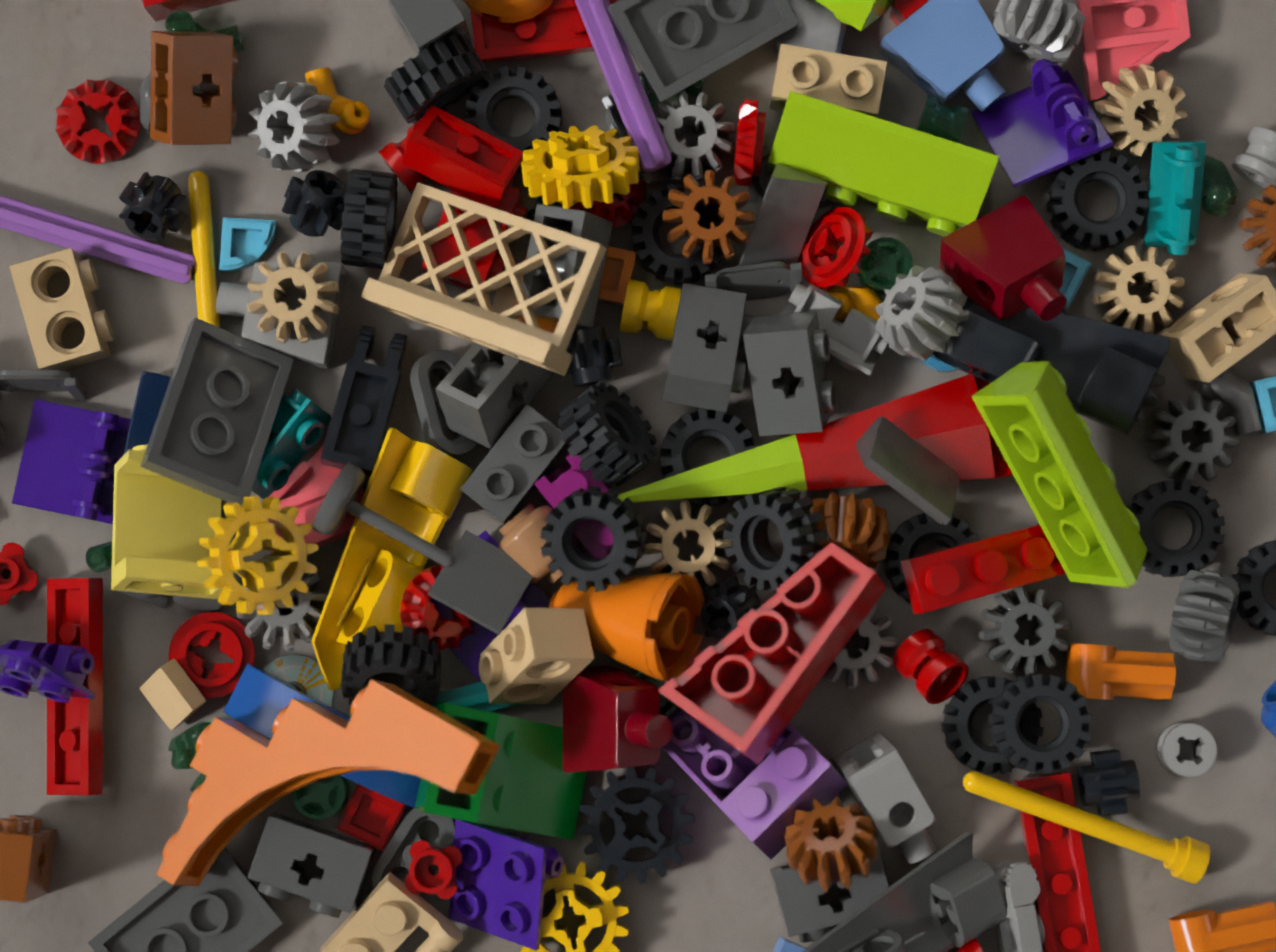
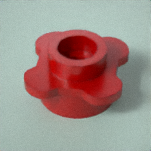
(22, 575)
(422, 880)

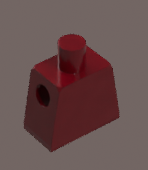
(1007, 262)
(611, 721)

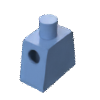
(948, 50)

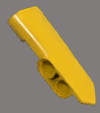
(413, 489)

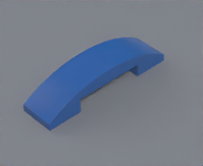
(261, 698)

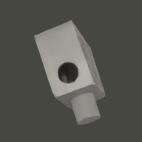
(233, 301)
(880, 782)

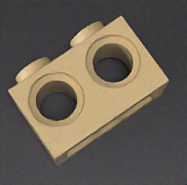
(829, 77)
(49, 316)
(1223, 327)
(536, 656)

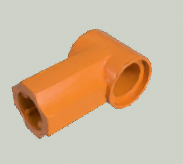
(1109, 672)
(1231, 930)

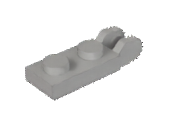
(1023, 926)

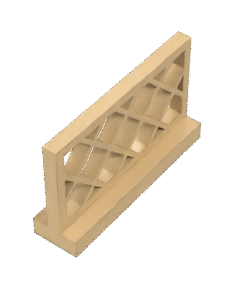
(481, 323)

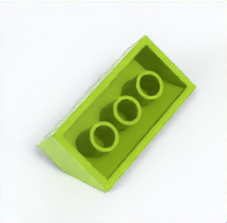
(883, 164)
(1062, 475)

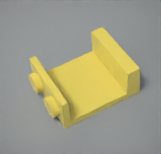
(159, 532)

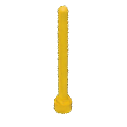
(203, 247)
(1184, 857)

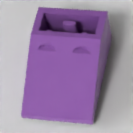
(755, 796)

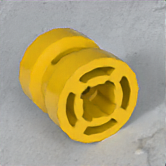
(650, 310)

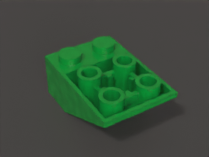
(523, 784)

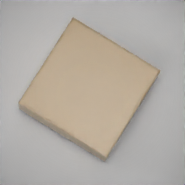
(172, 694)

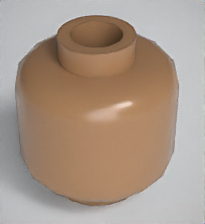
(523, 542)

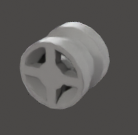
(1259, 159)
(1178, 742)

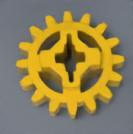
(580, 167)
(264, 574)
(595, 914)

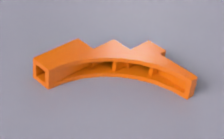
(311, 744)

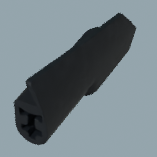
(1102, 364)

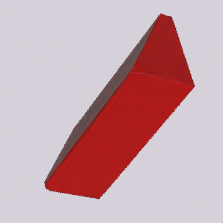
(462, 157)

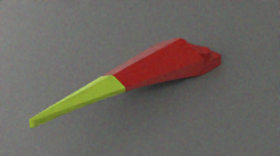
(937, 418)

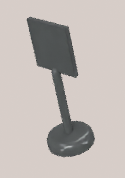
(476, 576)

